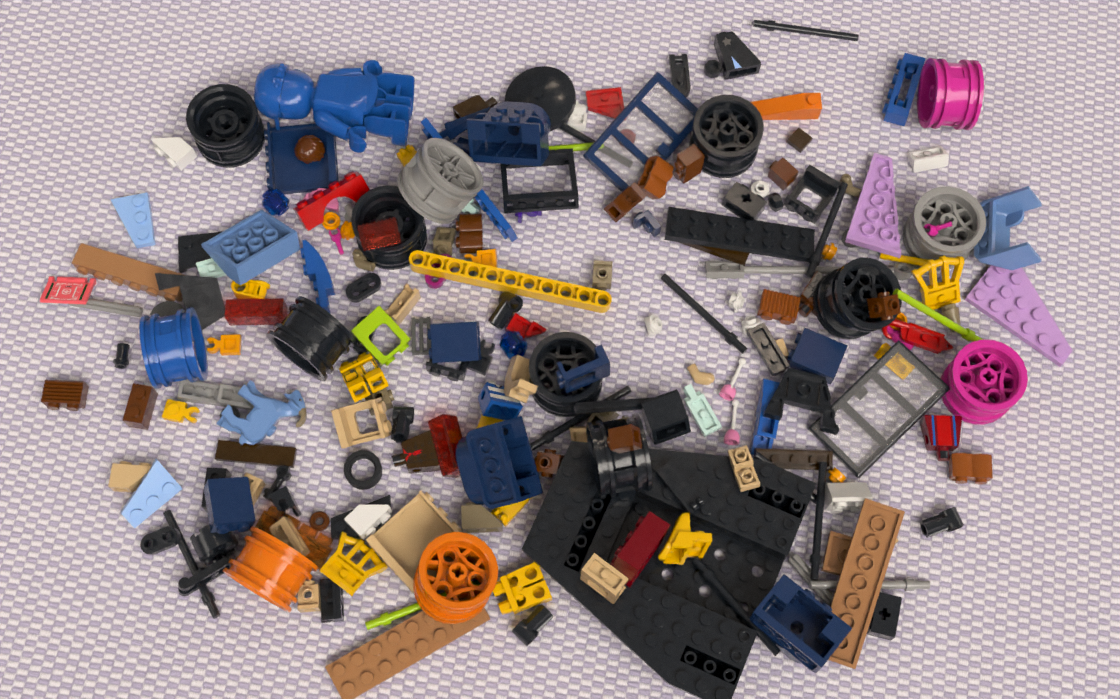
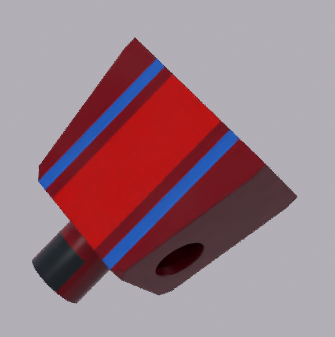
(941, 434)

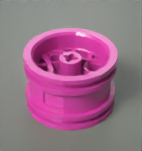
(950, 94)
(971, 398)

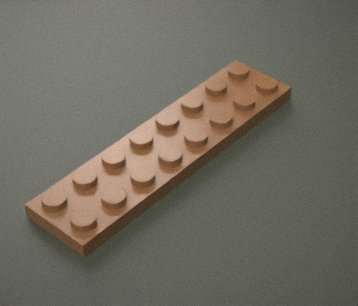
(863, 575)
(395, 652)

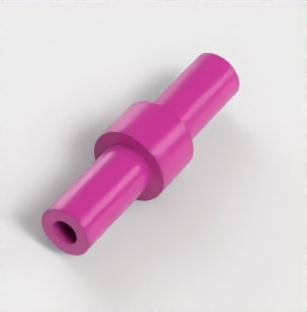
(895, 337)

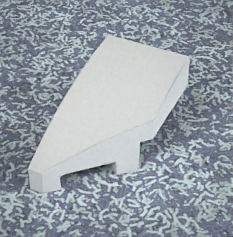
(578, 118)

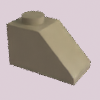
(478, 519)

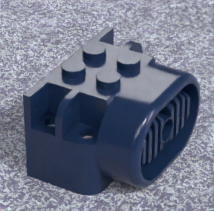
(498, 140)
(498, 464)
(818, 626)

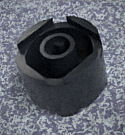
(213, 545)

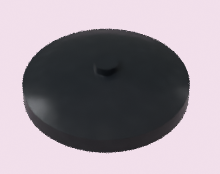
(546, 88)

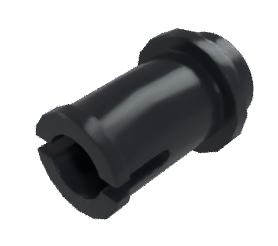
(122, 356)

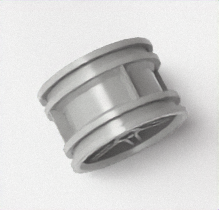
(439, 181)

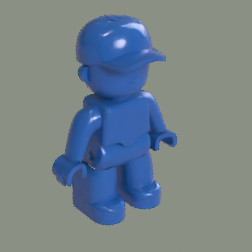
(342, 102)

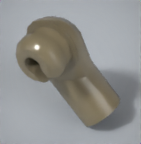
(851, 190)
(361, 261)

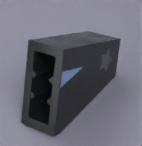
(735, 56)

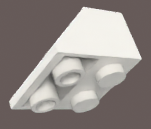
(846, 496)

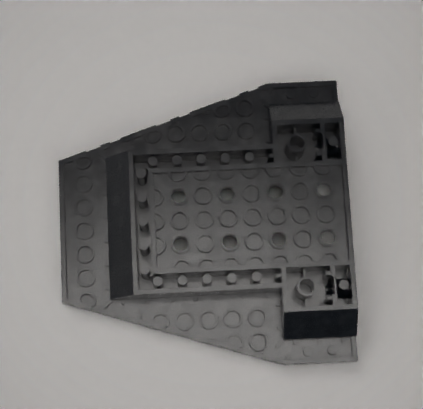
(677, 632)

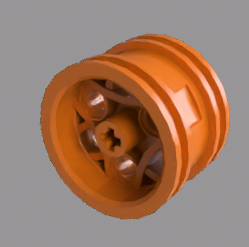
(471, 561)
(270, 569)

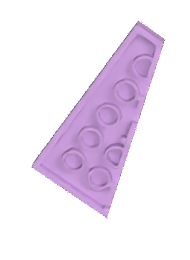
(876, 214)

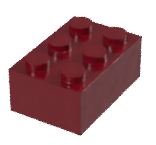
(639, 546)

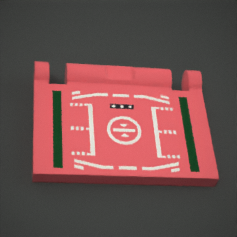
(67, 290)

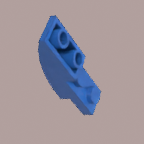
(318, 273)
(765, 428)

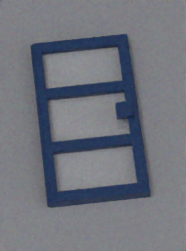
(647, 127)

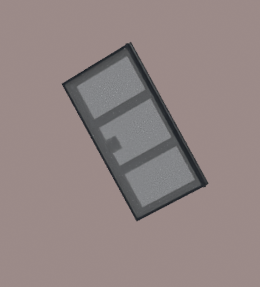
(881, 408)

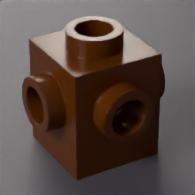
(884, 306)
(548, 462)

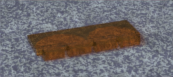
(319, 547)

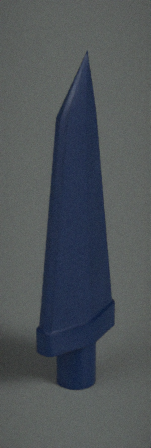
(458, 126)

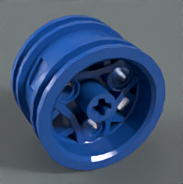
(173, 348)

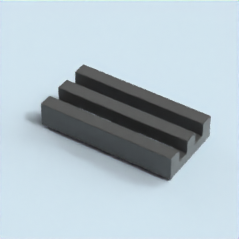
(421, 320)

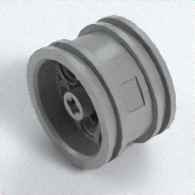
(943, 206)

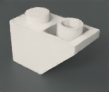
(175, 150)
(366, 518)

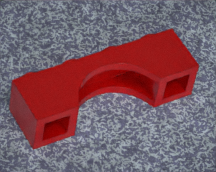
(312, 211)

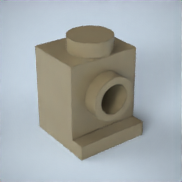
(602, 268)

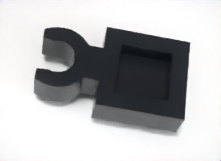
(483, 365)

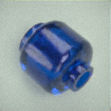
(275, 202)
(513, 344)

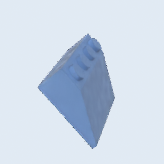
(252, 246)

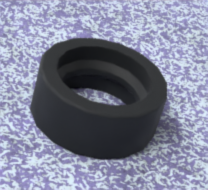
(358, 455)

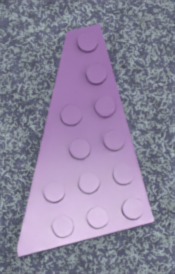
(1016, 306)

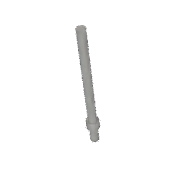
(907, 584)

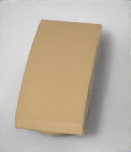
(743, 468)

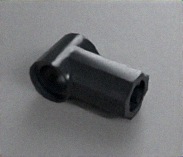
(508, 304)
(402, 419)
(946, 521)
(529, 628)

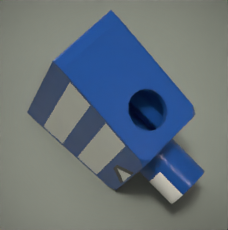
(496, 404)

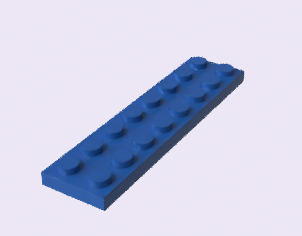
(481, 197)

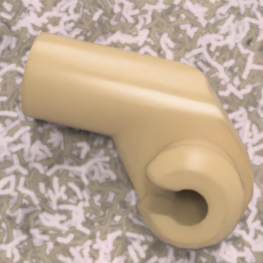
(700, 377)

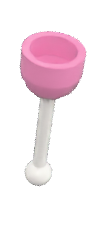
(728, 391)
(732, 436)

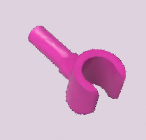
(934, 229)
(336, 238)

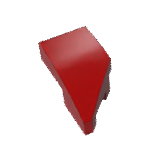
(524, 327)

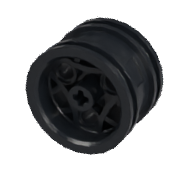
(729, 123)
(844, 307)
(311, 338)
(570, 350)

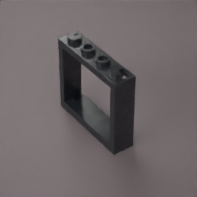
(544, 200)

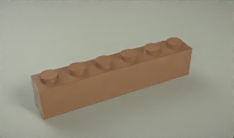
(124, 271)

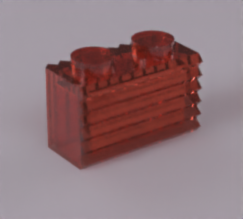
(379, 234)

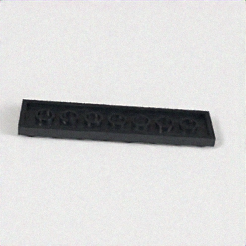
(739, 234)

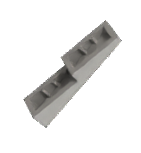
(212, 394)

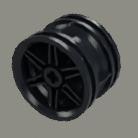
(230, 122)
(374, 206)
(618, 471)

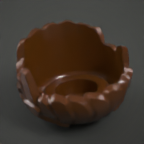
(309, 149)

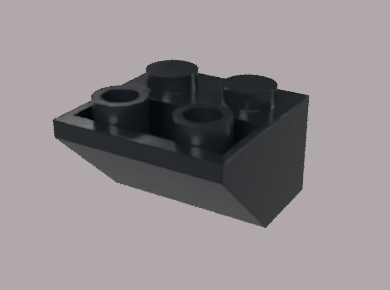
(665, 417)

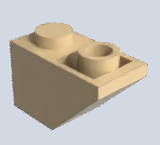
(127, 477)

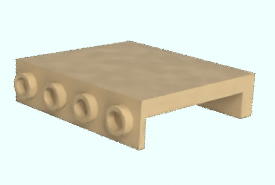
(408, 534)

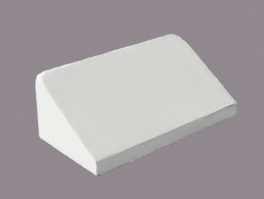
(928, 159)

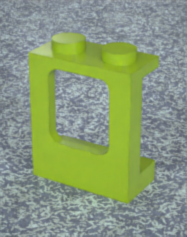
(370, 324)

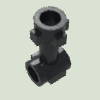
(283, 474)

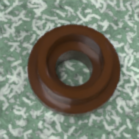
(319, 515)

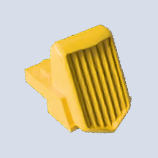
(684, 543)

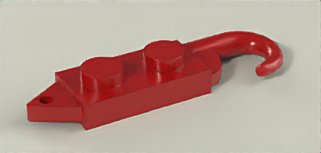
(919, 337)

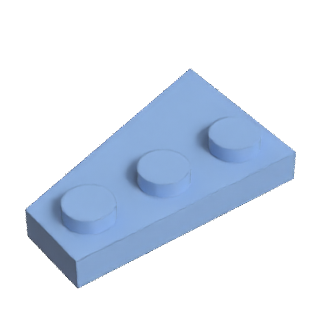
(137, 218)
(152, 493)

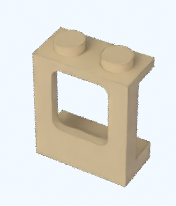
(348, 428)
(603, 578)

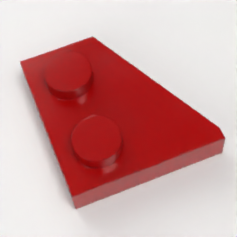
(605, 101)

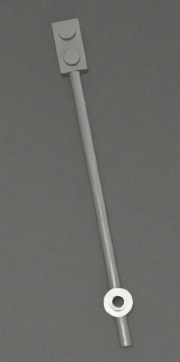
(732, 270)

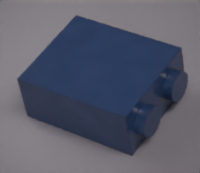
(454, 342)
(817, 354)
(229, 504)

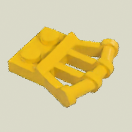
(941, 293)
(344, 571)

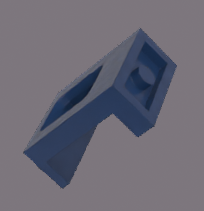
(599, 366)

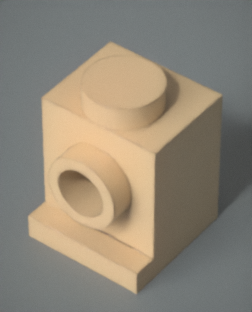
(309, 604)

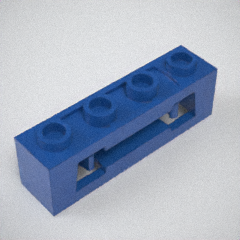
(911, 66)

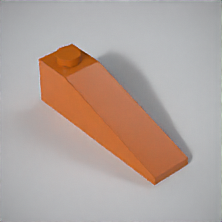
(790, 107)

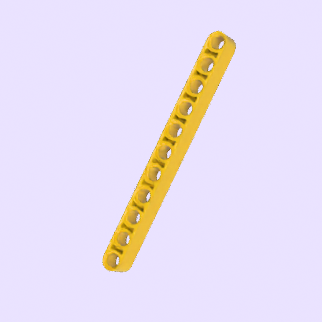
(502, 275)

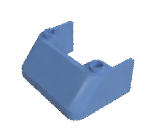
(1001, 214)

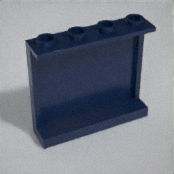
(290, 173)

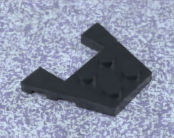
(197, 292)
(806, 392)

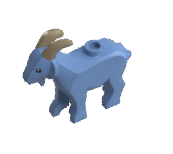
(264, 416)

